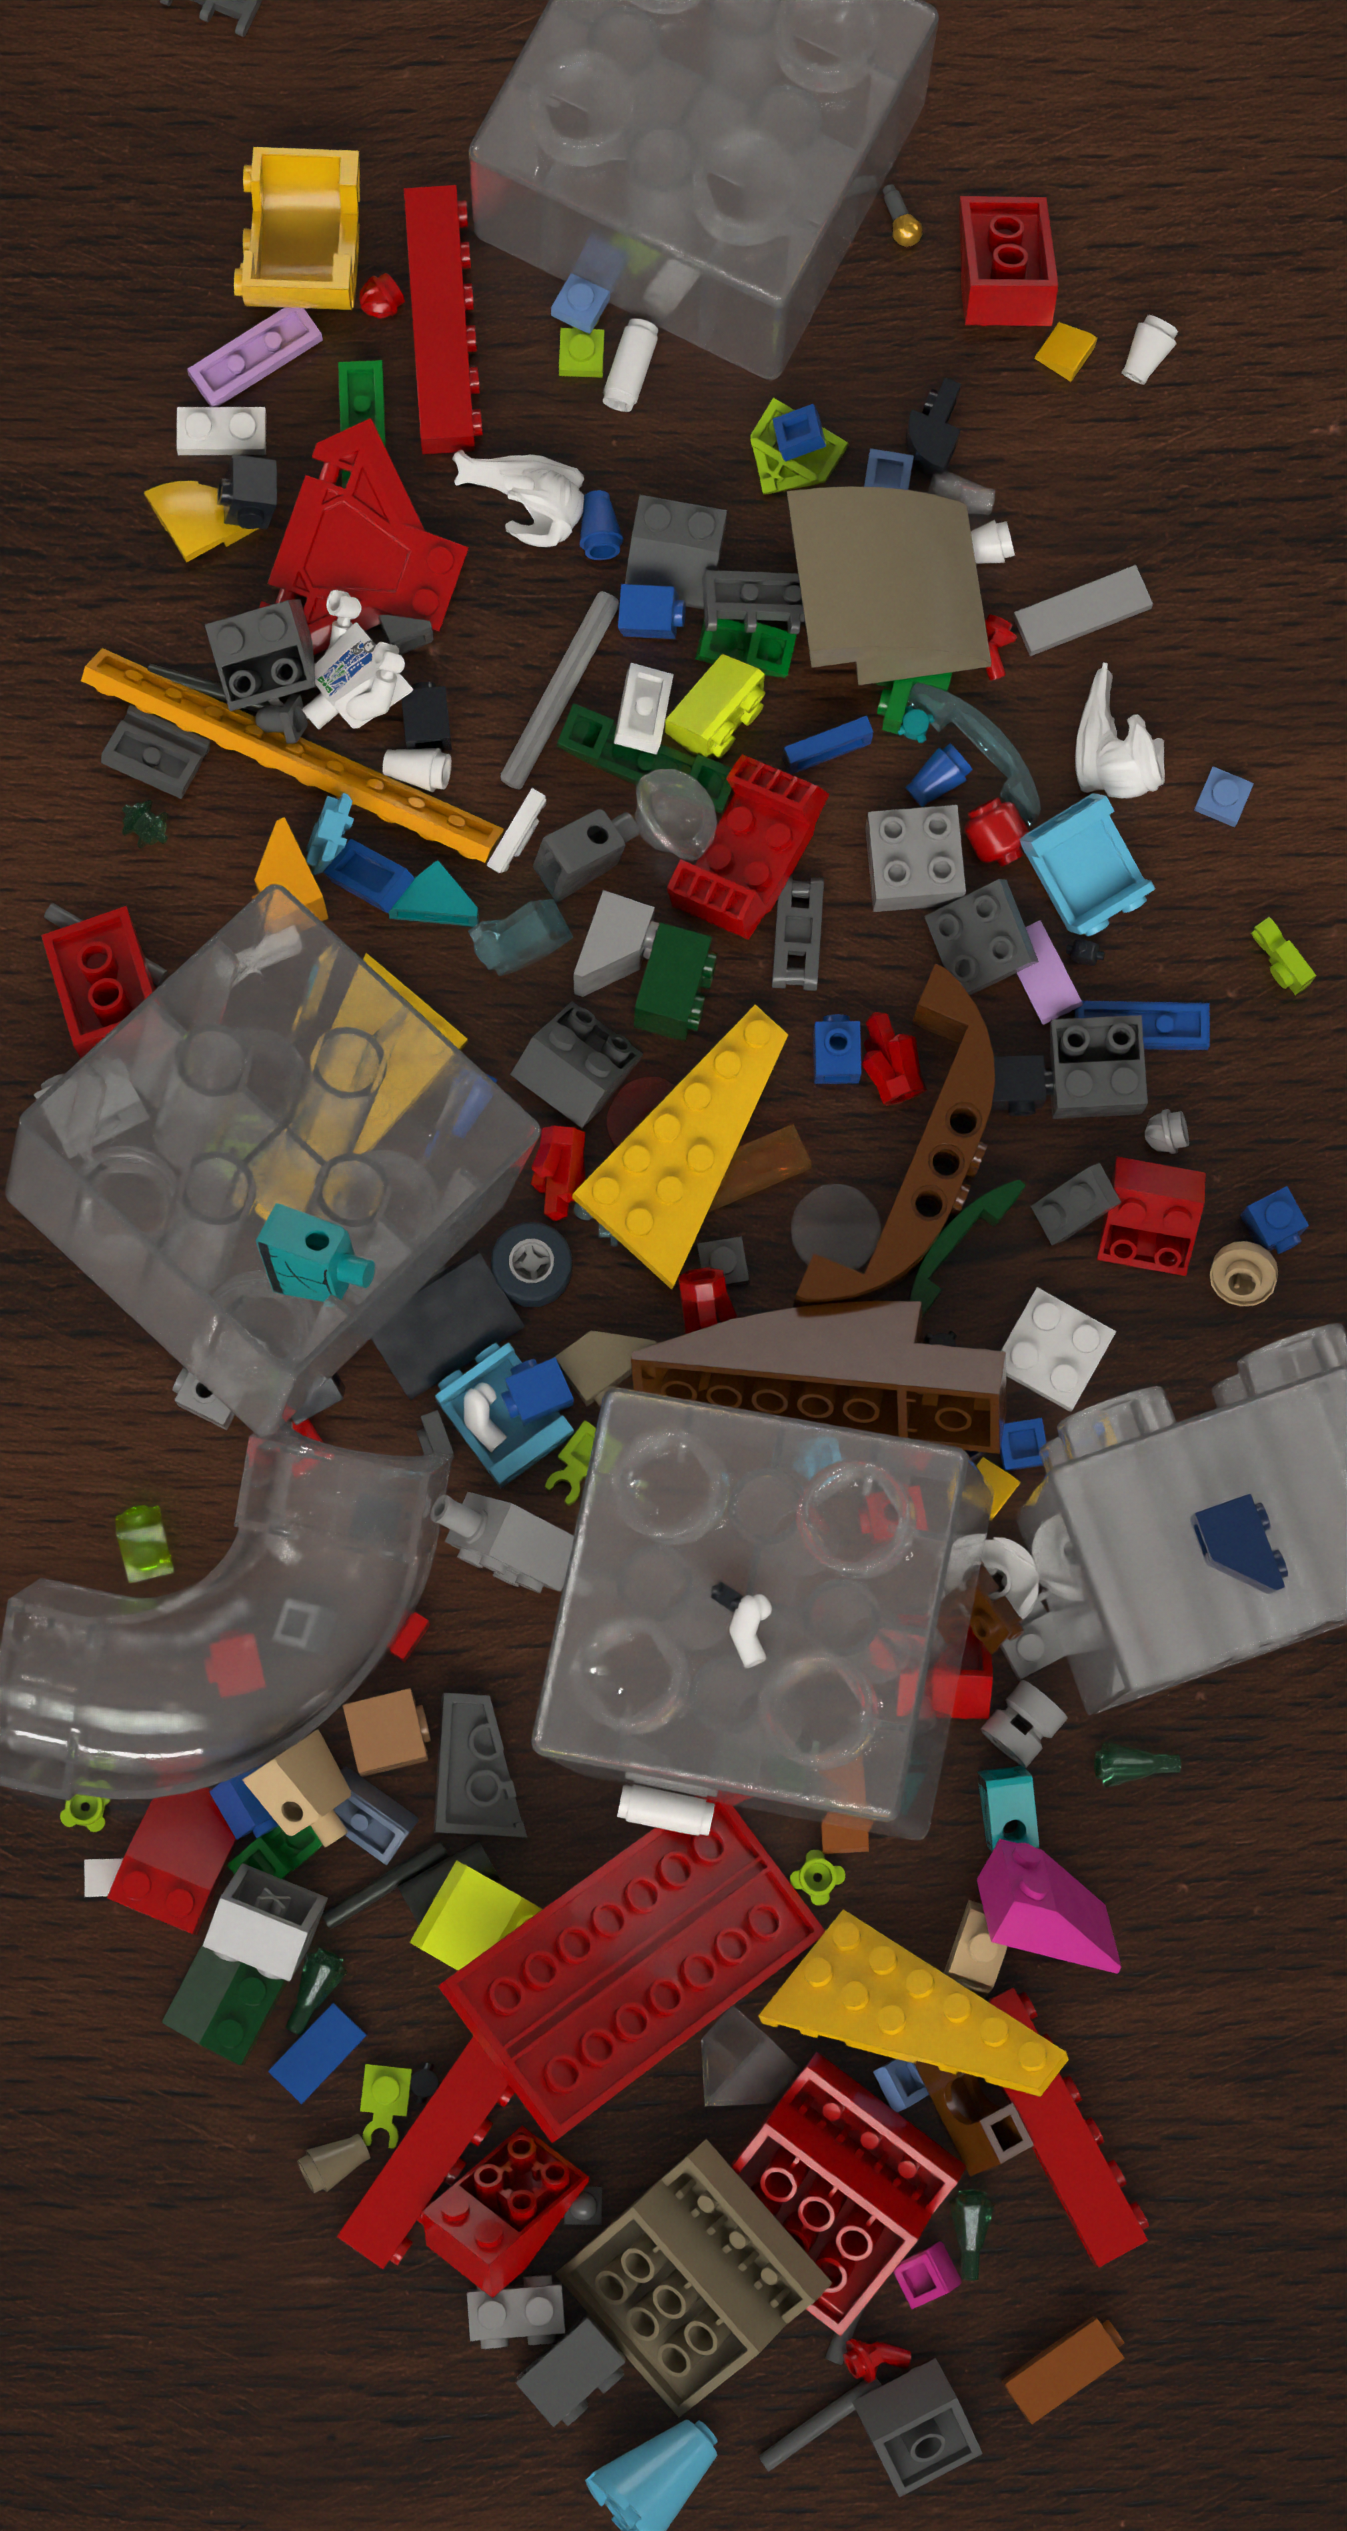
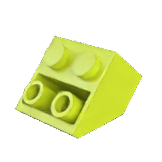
(717, 707)

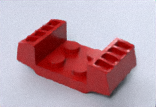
(751, 848)

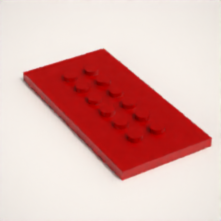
(630, 1966)

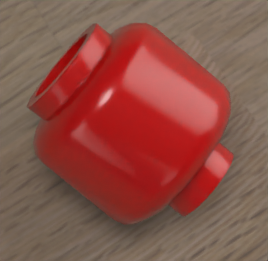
(996, 831)

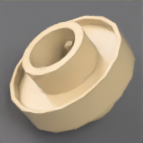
(1244, 1273)

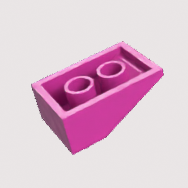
(1044, 1908)

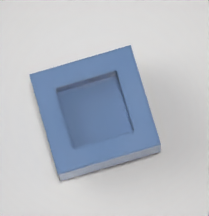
(580, 303)
(888, 469)
(1223, 796)
(900, 2084)

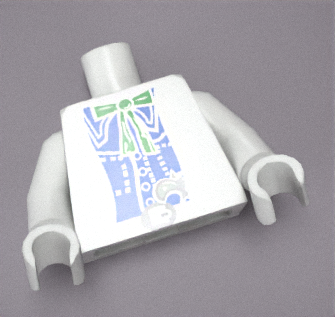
(355, 673)

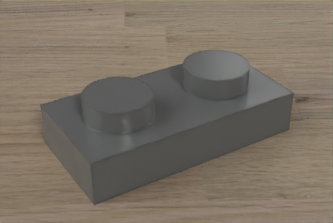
(1076, 1204)

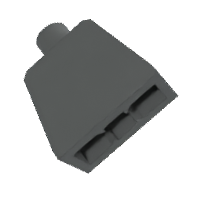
(582, 851)

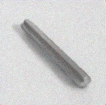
(559, 690)

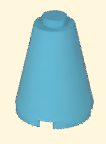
(656, 2478)

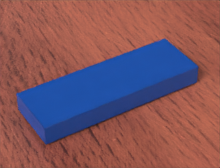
(1163, 1023)

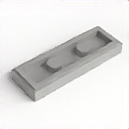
(1082, 610)

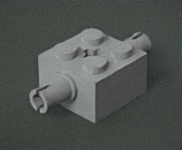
(505, 1540)

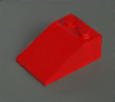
(1007, 261)
(98, 974)
(175, 1860)

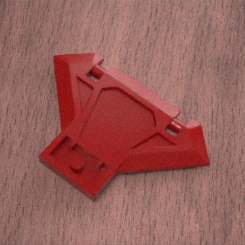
(362, 542)

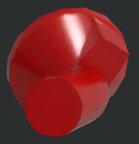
(998, 635)
(863, 2358)

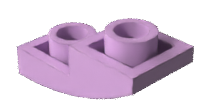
(1048, 980)

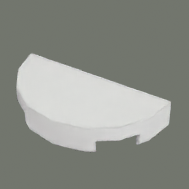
(518, 832)

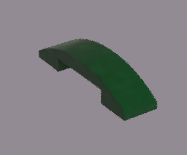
(592, 740)
(991, 1208)

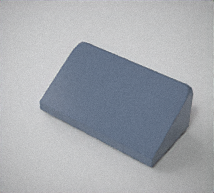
(374, 1818)

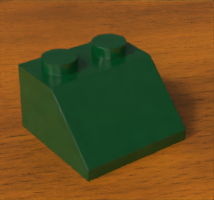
(223, 2005)

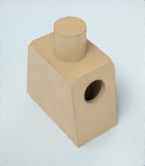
(303, 1789)
(974, 1954)

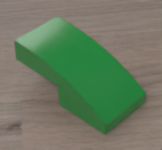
(766, 649)
(278, 1852)

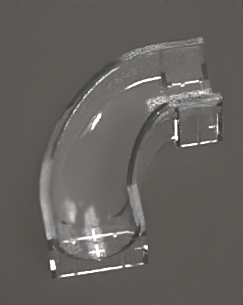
(242, 1664)

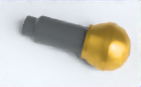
(906, 228)

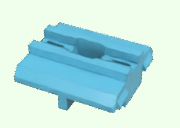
(327, 833)

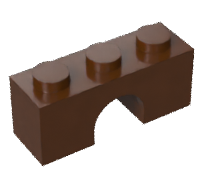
(979, 2129)

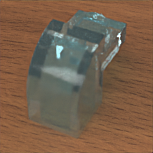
(521, 937)

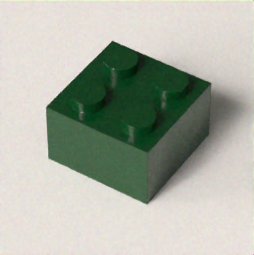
(672, 982)

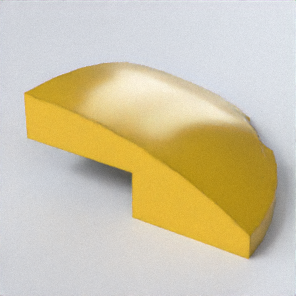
(193, 517)

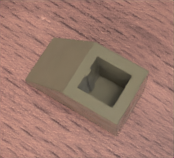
(599, 1363)

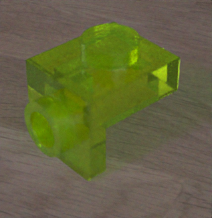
(143, 1543)

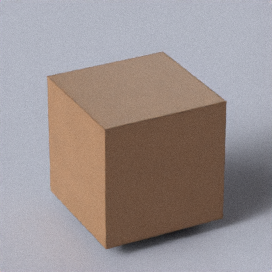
(387, 1732)

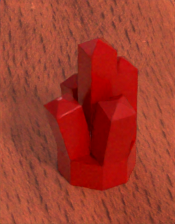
(892, 1061)
(559, 1168)
(703, 1295)

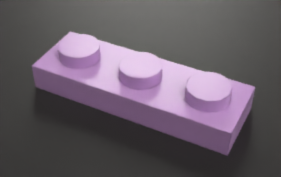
(254, 355)

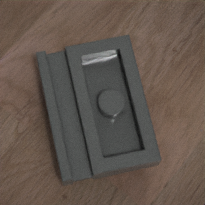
(155, 752)

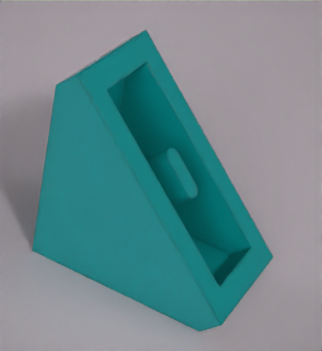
(435, 899)

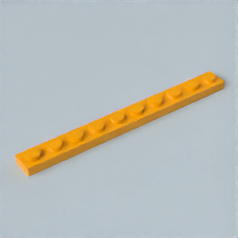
(303, 760)

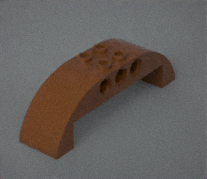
(964, 1100)

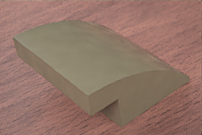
(888, 582)
(693, 2278)

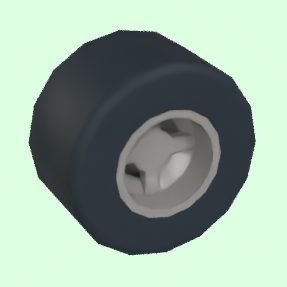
(528, 1248)

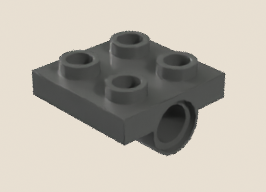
(982, 937)

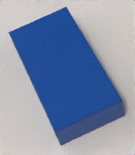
(827, 745)
(369, 875)
(317, 2053)

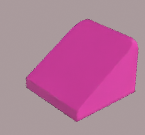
(927, 2275)

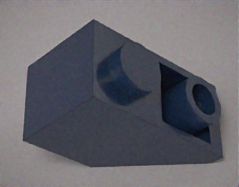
(1236, 1543)

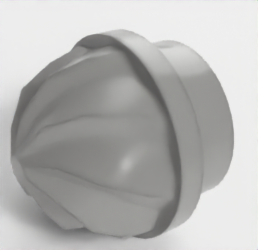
(1167, 1131)

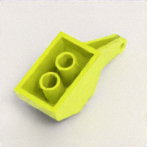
(469, 1917)

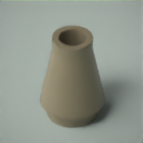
(332, 2162)

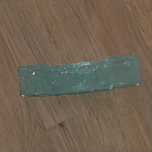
(988, 738)

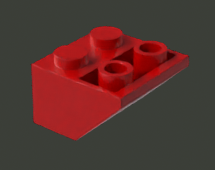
(1155, 1218)

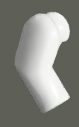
(478, 1416)
(744, 1628)

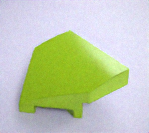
(798, 472)

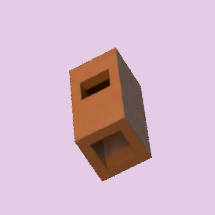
(1064, 2368)

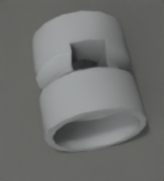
(1035, 1712)

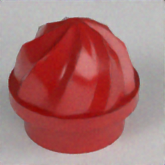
(381, 296)

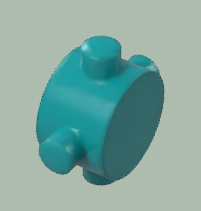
(915, 724)

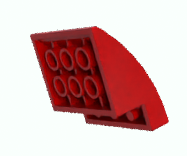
(845, 2183)

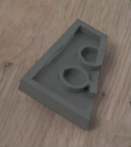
(472, 1772)

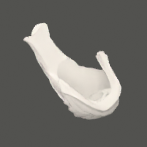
(541, 484)
(1111, 764)

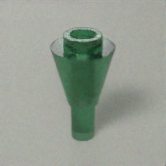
(1123, 1764)
(318, 1979)
(971, 2221)

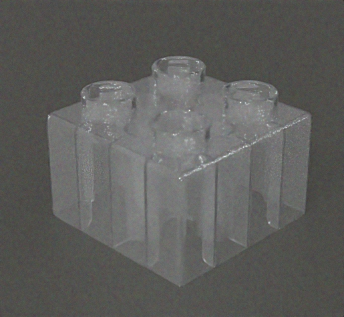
(702, 154)
(256, 1084)
(1118, 1534)
(870, 1589)

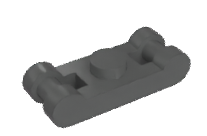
(798, 934)

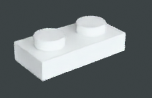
(221, 430)
(643, 708)

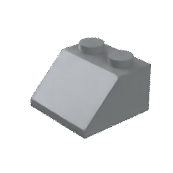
(615, 943)

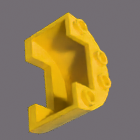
(301, 229)

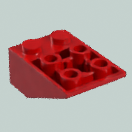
(503, 2210)

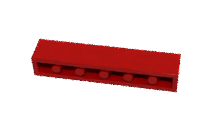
(440, 319)
(1071, 2156)
(427, 2157)

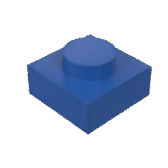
(799, 432)
(1022, 1444)

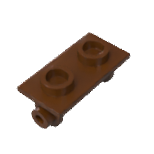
(996, 1619)

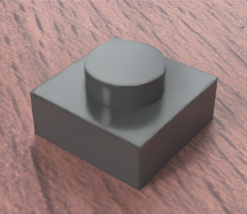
(726, 1256)
(433, 1435)

